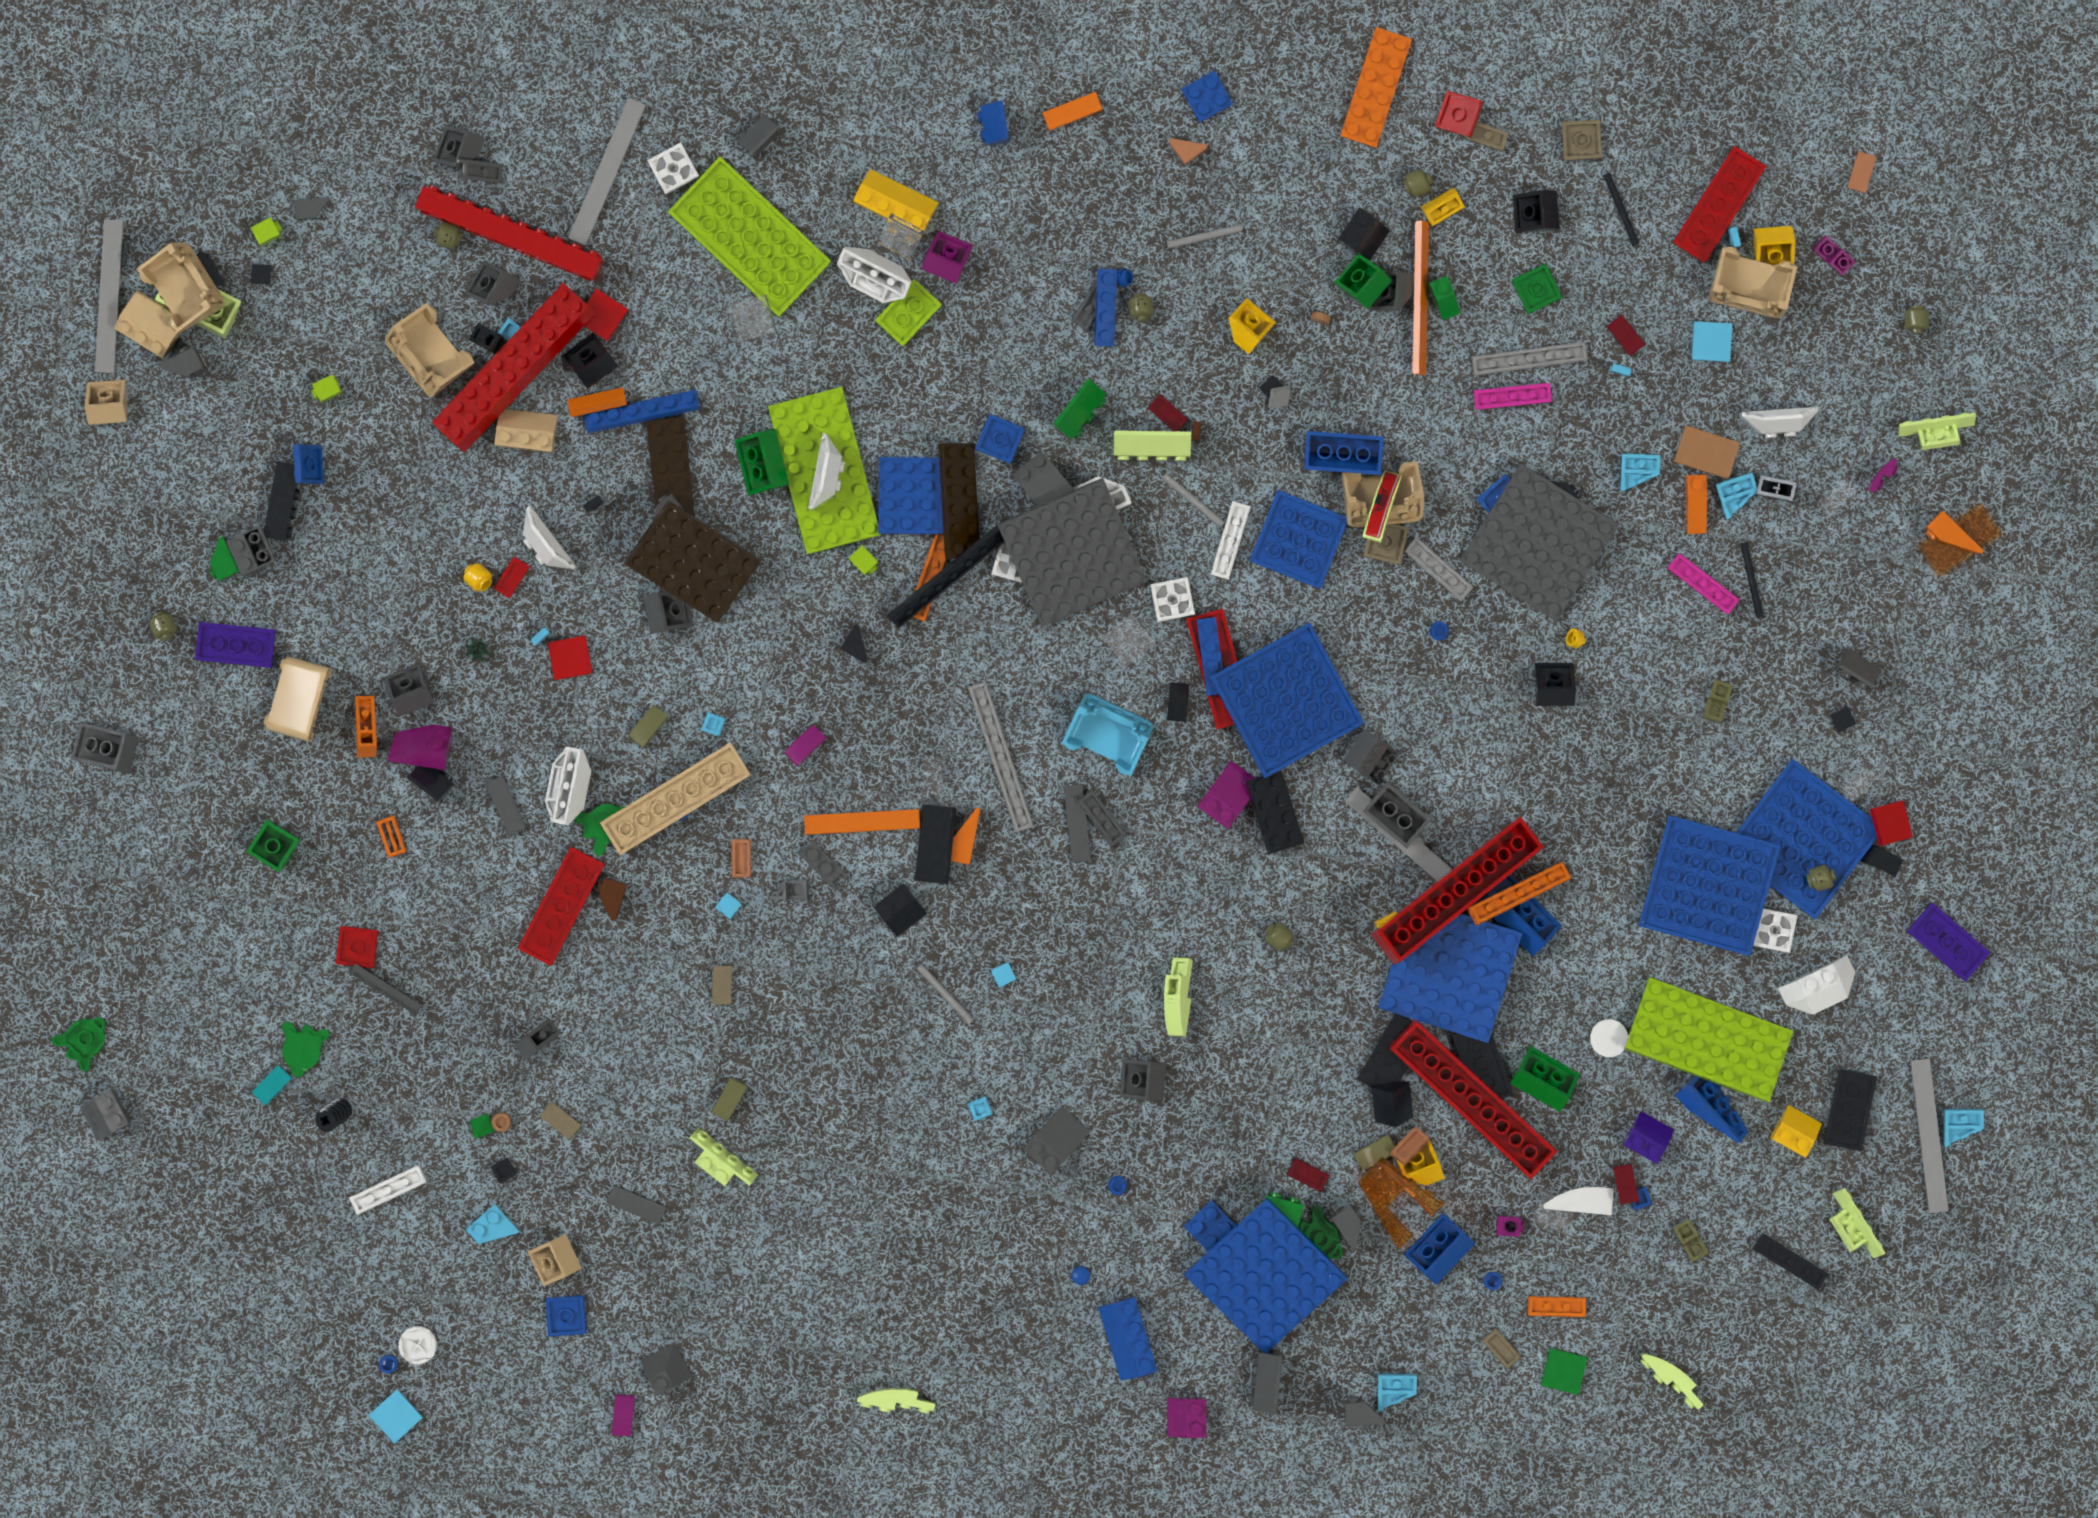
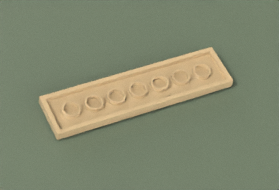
(675, 798)

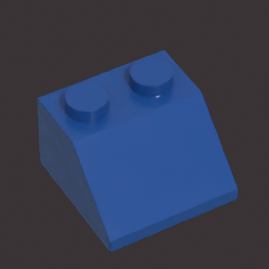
(994, 123)

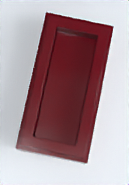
(1625, 335)
(1167, 413)
(1308, 1174)
(1626, 1184)

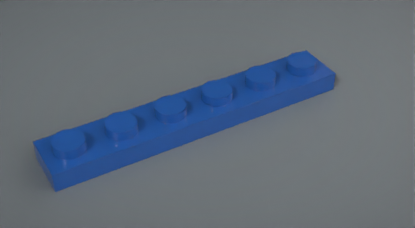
(642, 411)

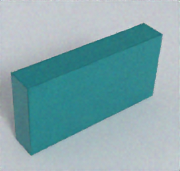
(271, 1085)

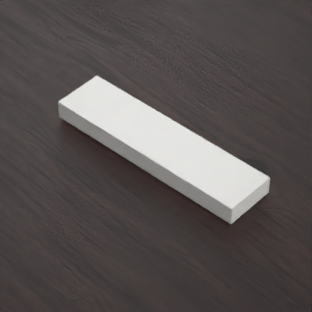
(1230, 540)
(388, 1189)

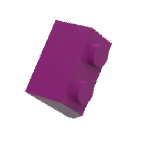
(947, 257)
(1186, 1417)

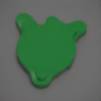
(593, 828)
(83, 1040)
(302, 1048)
(1322, 1233)

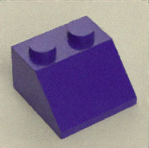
(1648, 1137)

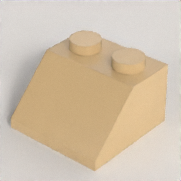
(106, 402)
(554, 1260)

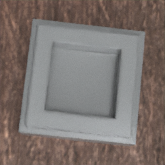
(1279, 397)

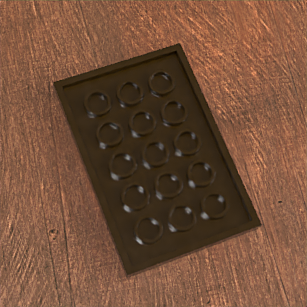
(692, 561)

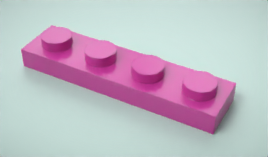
(1512, 396)
(1703, 584)

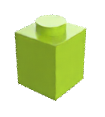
(267, 231)
(326, 389)
(864, 561)

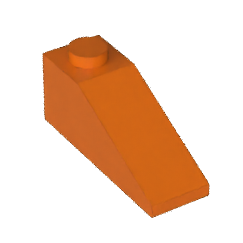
(1696, 503)
(1948, 532)
(365, 726)
(964, 839)

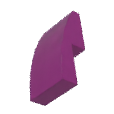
(1833, 255)
(1886, 471)
(805, 745)
(622, 1415)

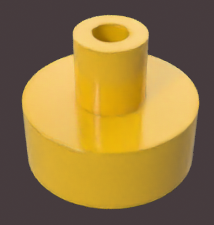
(1575, 638)

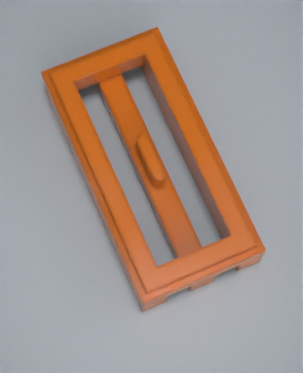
(403, 849)

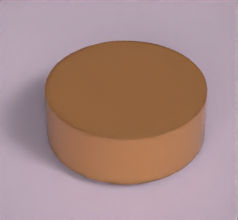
(1320, 318)
(501, 1122)

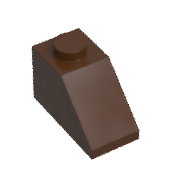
(612, 896)

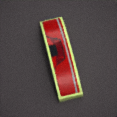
(1382, 506)

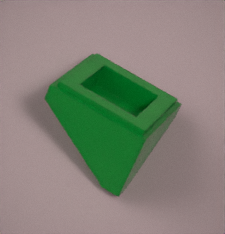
(481, 1126)

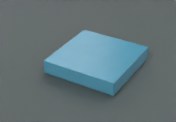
(1711, 341)
(395, 1416)

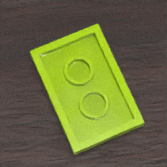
(907, 315)

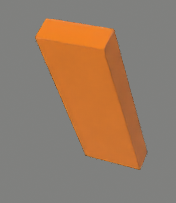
(1072, 111)
(597, 402)
(1557, 1306)

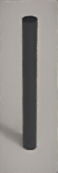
(1621, 209)
(1752, 580)

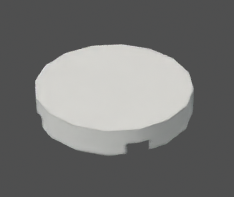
(1608, 1038)
(417, 1345)

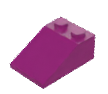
(422, 746)
(1227, 795)

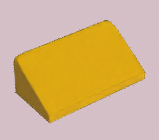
(1442, 206)

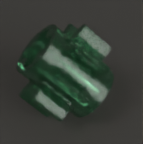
(475, 644)

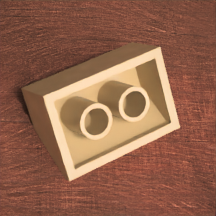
(147, 324)
(526, 431)

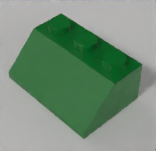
(1080, 410)
(761, 462)
(1545, 1078)

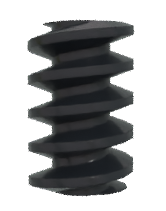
(333, 1114)

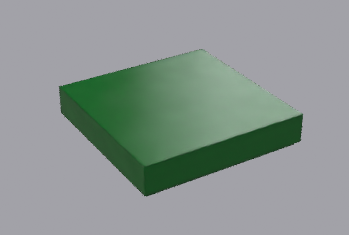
(1536, 288)
(1564, 1371)

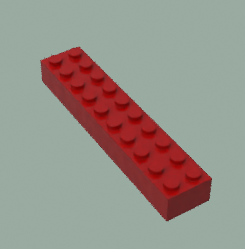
(509, 234)
(513, 367)
(1457, 890)
(1473, 1098)

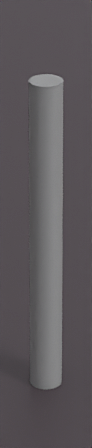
(1204, 236)
(1193, 500)
(945, 994)

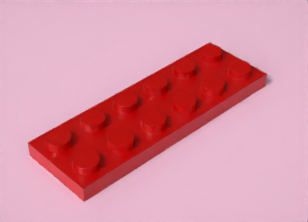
(1719, 204)
(1228, 656)
(561, 906)

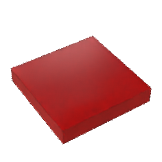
(1459, 114)
(608, 314)
(570, 657)
(1891, 823)
(357, 947)

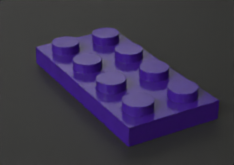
(235, 645)
(1948, 942)

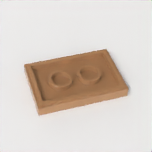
(1706, 452)

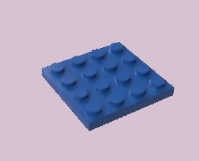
(910, 496)
(1298, 539)

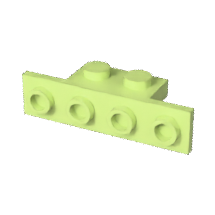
(1937, 431)
(719, 1161)
(1853, 1227)

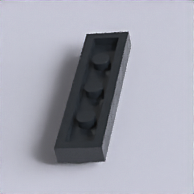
(1790, 1261)

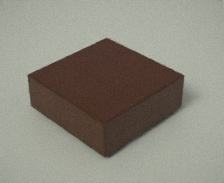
(1196, 431)

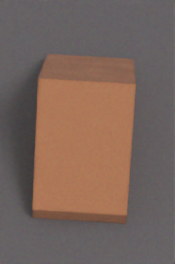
(1187, 150)

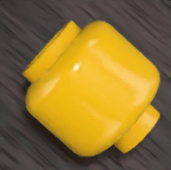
(477, 577)

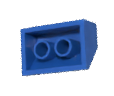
(1439, 1248)

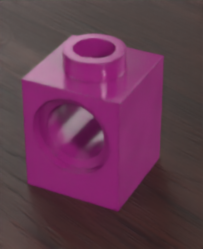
(1500, 1226)

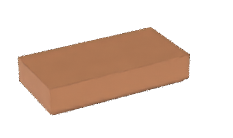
(1861, 172)
(741, 857)
(1410, 1146)

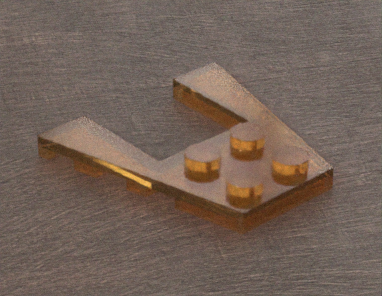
(1383, 1185)

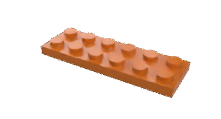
(1376, 87)

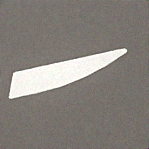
(1585, 1200)

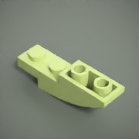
(1175, 997)
(1667, 1373)
(887, 1399)

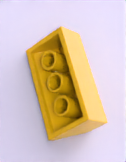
(887, 196)

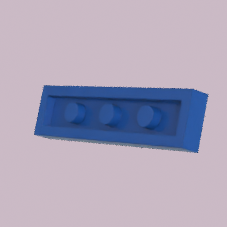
(1105, 307)
(1209, 651)

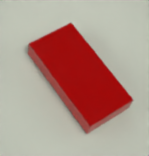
(511, 577)

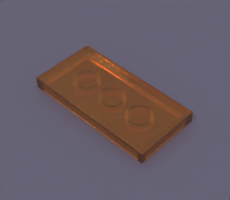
(1976, 525)

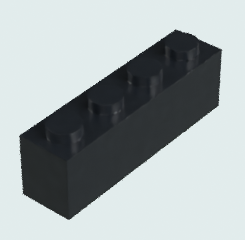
(282, 503)

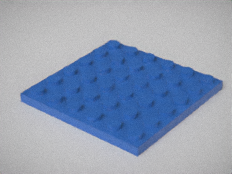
(1286, 700)
(1813, 830)
(1709, 885)
(1455, 978)
(1266, 1275)

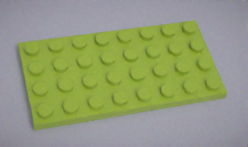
(749, 236)
(800, 428)
(1708, 1040)

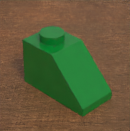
(1444, 298)
(222, 561)

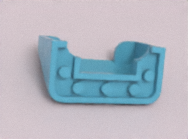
(1109, 732)

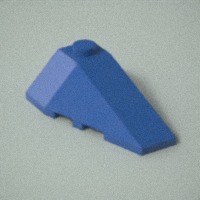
(1711, 1105)

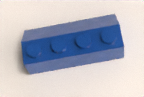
(1343, 453)
(1529, 918)
(1128, 1338)

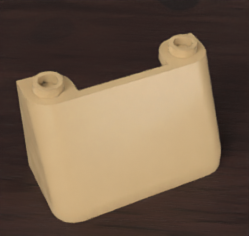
(1752, 284)
(182, 285)
(427, 351)
(1360, 493)
(297, 698)

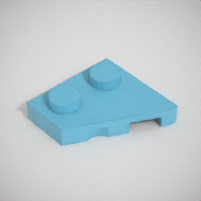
(1638, 469)
(1735, 492)
(1961, 1123)
(492, 1226)
(1395, 1388)

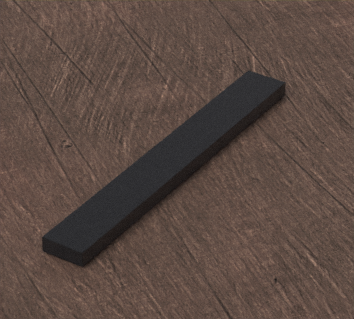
(946, 577)

